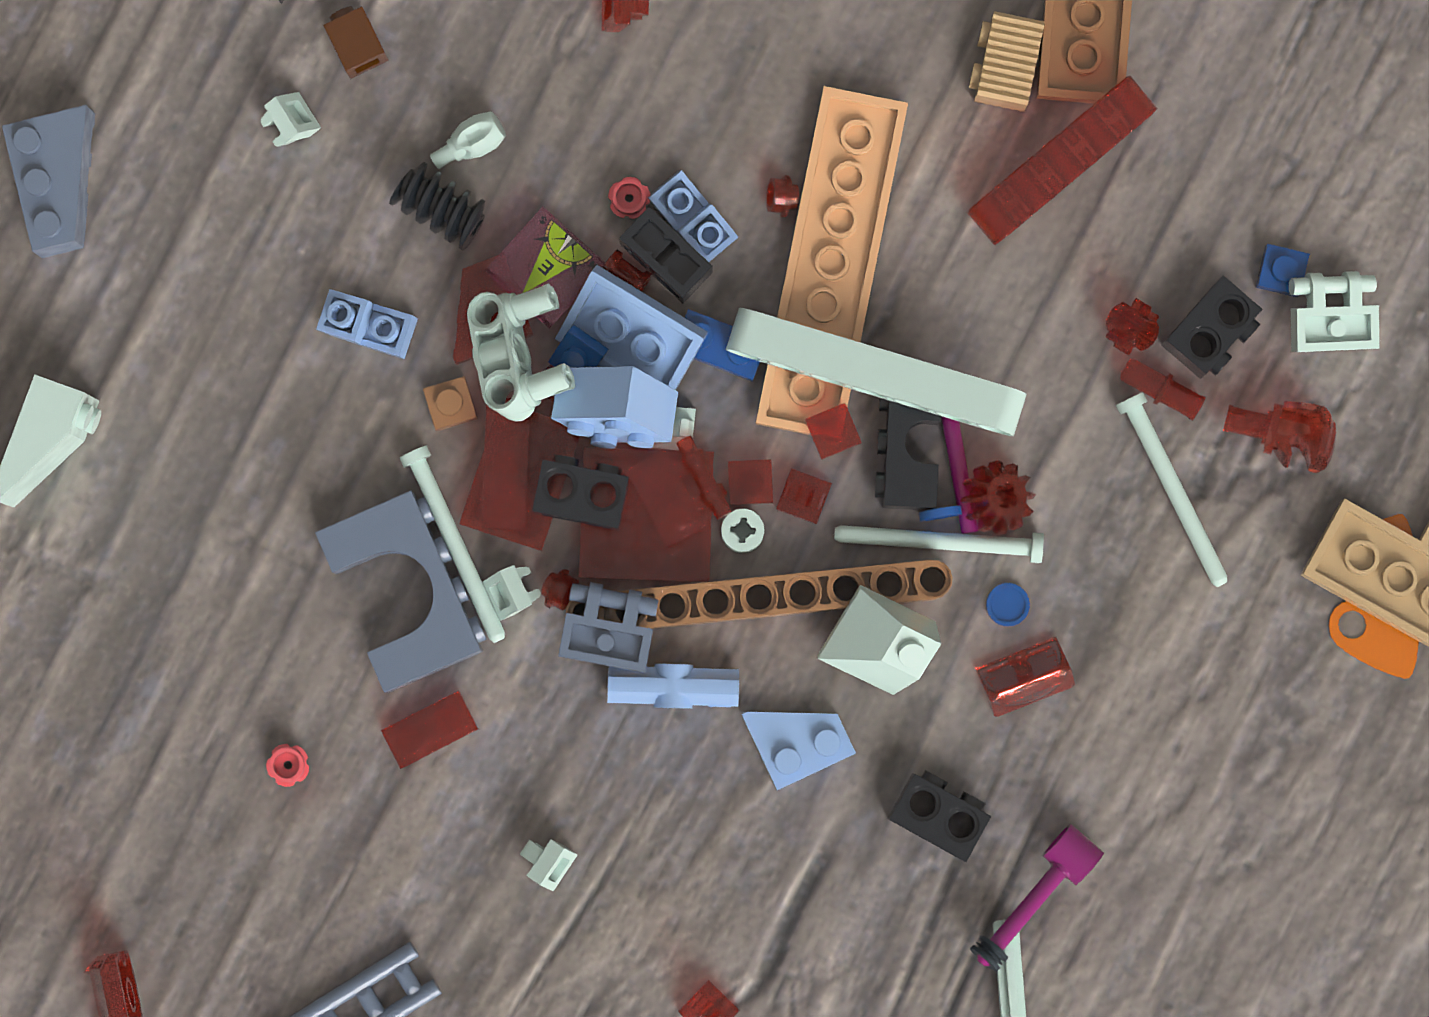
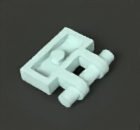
(1334, 327)

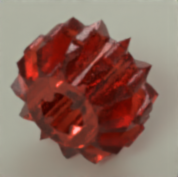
(1009, 493)

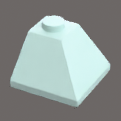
(881, 642)

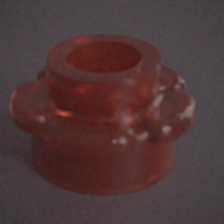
(782, 195)
(557, 589)

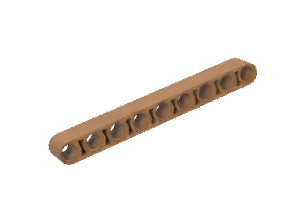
(779, 588)

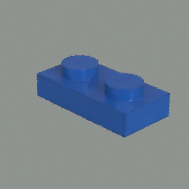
(714, 346)

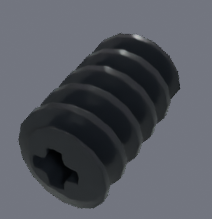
(439, 205)

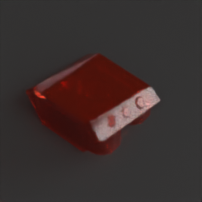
(115, 985)

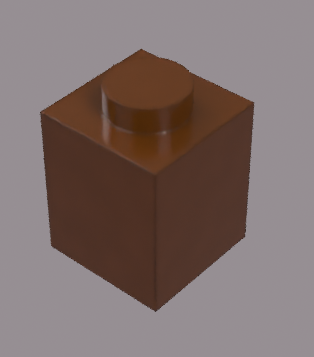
(355, 41)

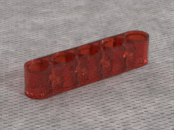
(1062, 160)

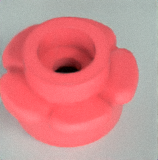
(620, 190)
(284, 776)

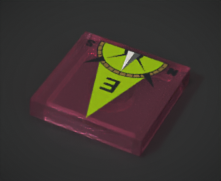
(545, 255)

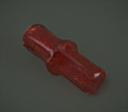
(1162, 388)

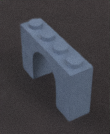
(403, 529)

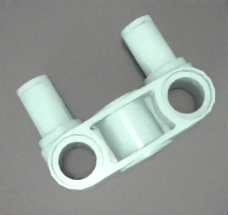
(503, 354)

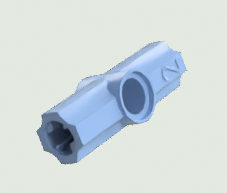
(674, 686)

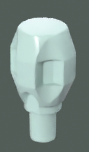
(471, 139)

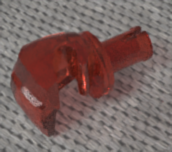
(1288, 426)

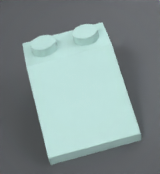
(46, 433)

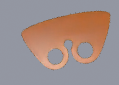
(1380, 644)

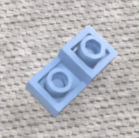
(692, 216)
(367, 323)

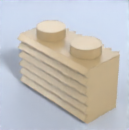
(1007, 62)

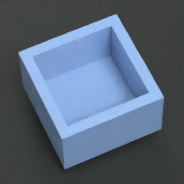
(617, 407)

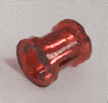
(626, 271)

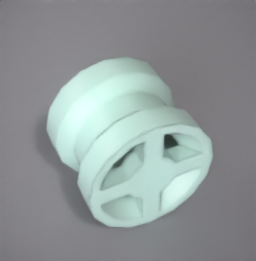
(742, 538)

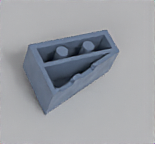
(51, 176)

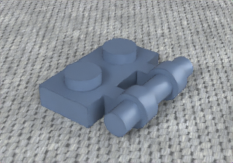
(607, 641)

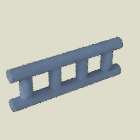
(361, 985)

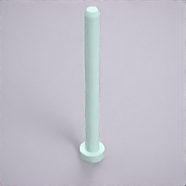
(417, 461)
(1173, 487)
(943, 541)

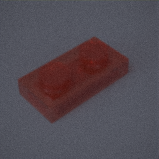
(430, 729)

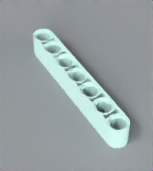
(876, 371)

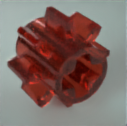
(1132, 326)

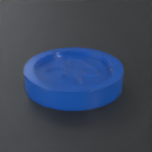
(940, 513)
(1007, 604)

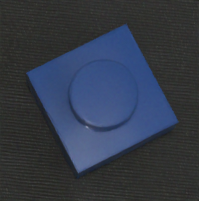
(1279, 267)
(578, 350)

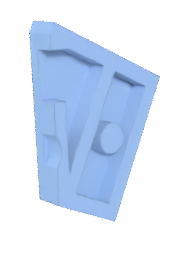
(797, 743)

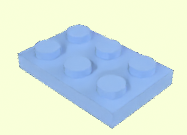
(634, 328)

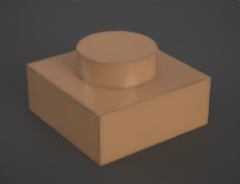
(450, 403)

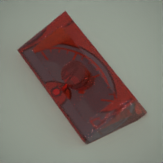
(1025, 677)

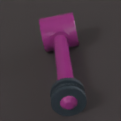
(1070, 858)

